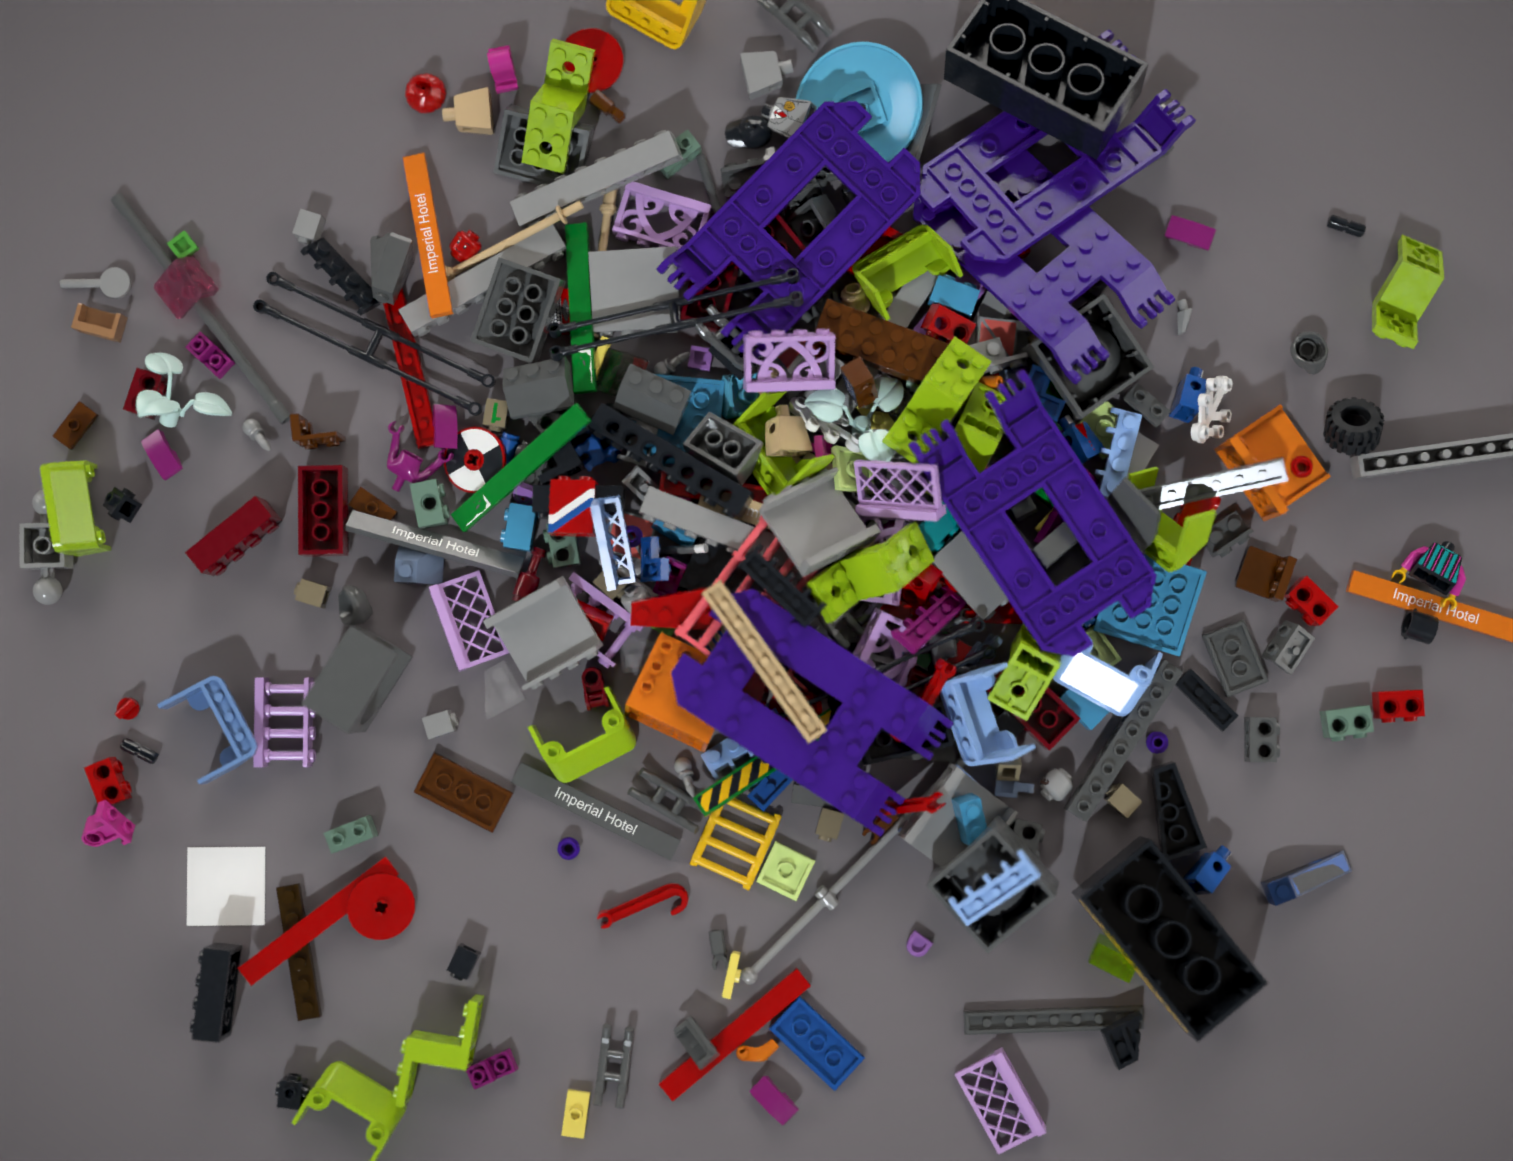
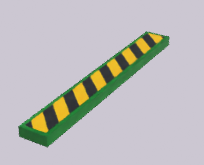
(740, 780)

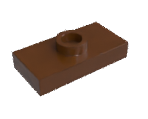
(75, 425)
(367, 503)

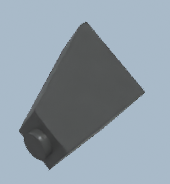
(390, 265)

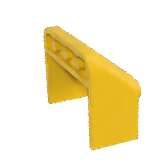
(659, 18)

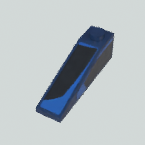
(1305, 878)

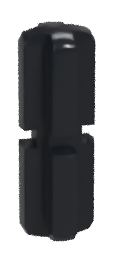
(1341, 224)
(142, 752)

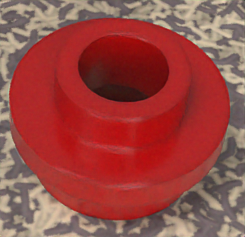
(1308, 466)

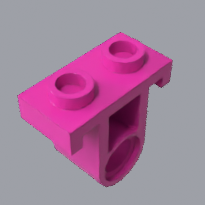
(502, 69)
(107, 826)

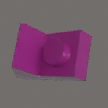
(676, 574)

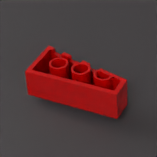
(670, 610)

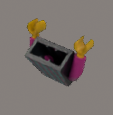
(1437, 568)

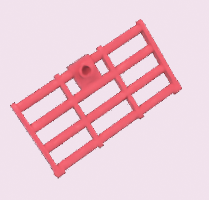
(738, 556)

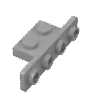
(995, 352)

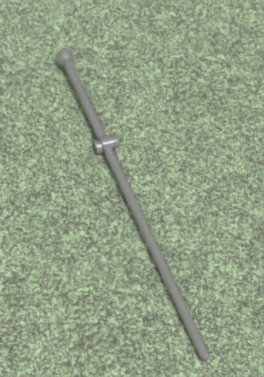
(827, 897)

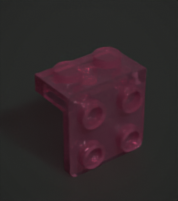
(184, 285)

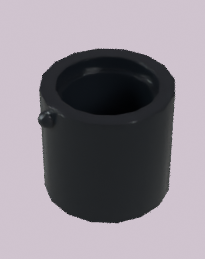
(1419, 626)

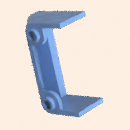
(215, 694)

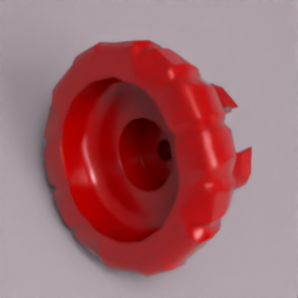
(425, 100)

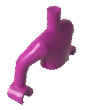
(407, 464)

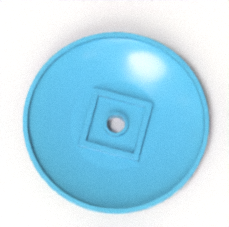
(875, 79)

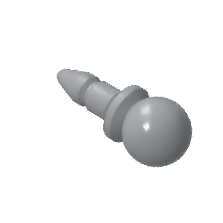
(668, 366)
(252, 428)
(683, 768)

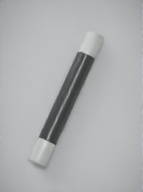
(684, 549)

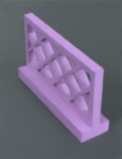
(898, 508)
(449, 625)
(1019, 1095)

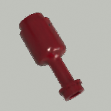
(528, 581)

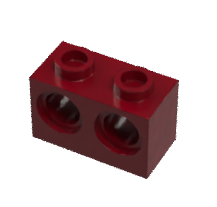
(139, 384)

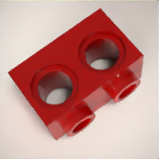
(949, 322)
(921, 587)
(1313, 597)
(1398, 705)
(101, 785)

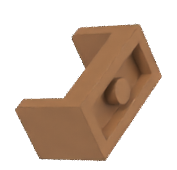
(99, 323)

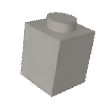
(308, 227)
(440, 724)

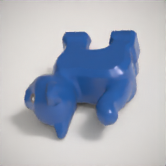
(596, 453)

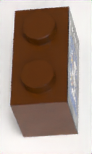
(859, 382)

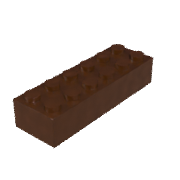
(880, 342)

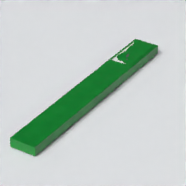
(580, 306)
(521, 467)

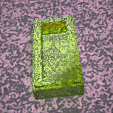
(1111, 962)

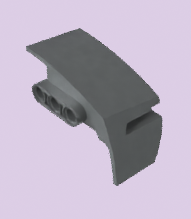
(1062, 554)

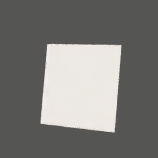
(225, 886)

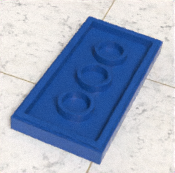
(817, 1043)

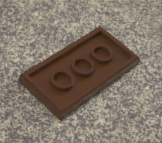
(463, 792)

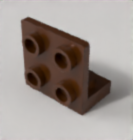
(303, 434)
(1265, 574)

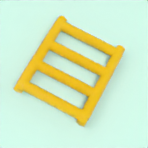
(756, 861)

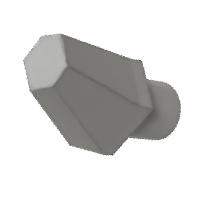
(1183, 316)

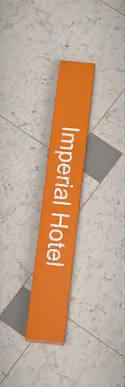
(428, 235)
(1410, 598)

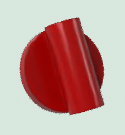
(127, 709)

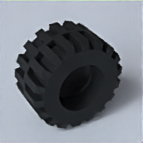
(1353, 426)

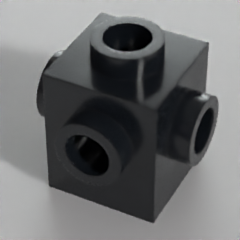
(122, 504)
(292, 1091)

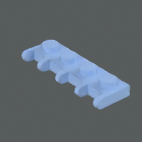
(1120, 450)
(725, 754)
(995, 889)

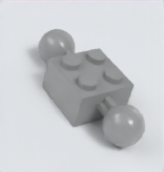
(39, 554)

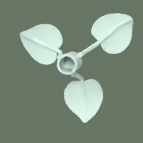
(152, 403)
(829, 406)

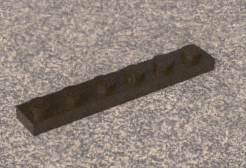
(301, 962)

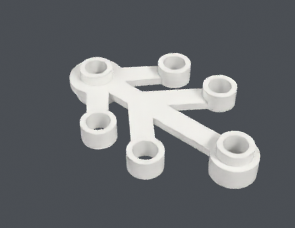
(829, 429)
(1201, 431)

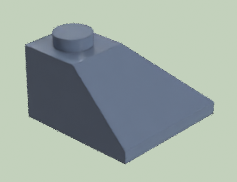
(418, 567)

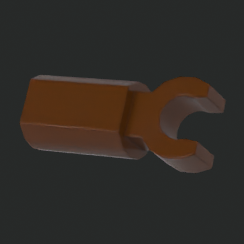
(606, 106)
(882, 824)

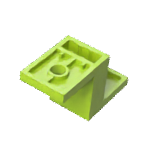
(558, 106)
(1407, 292)
(937, 397)
(979, 428)
(871, 571)
(1028, 668)
(438, 1050)

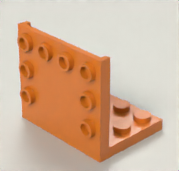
(1270, 439)
(654, 696)

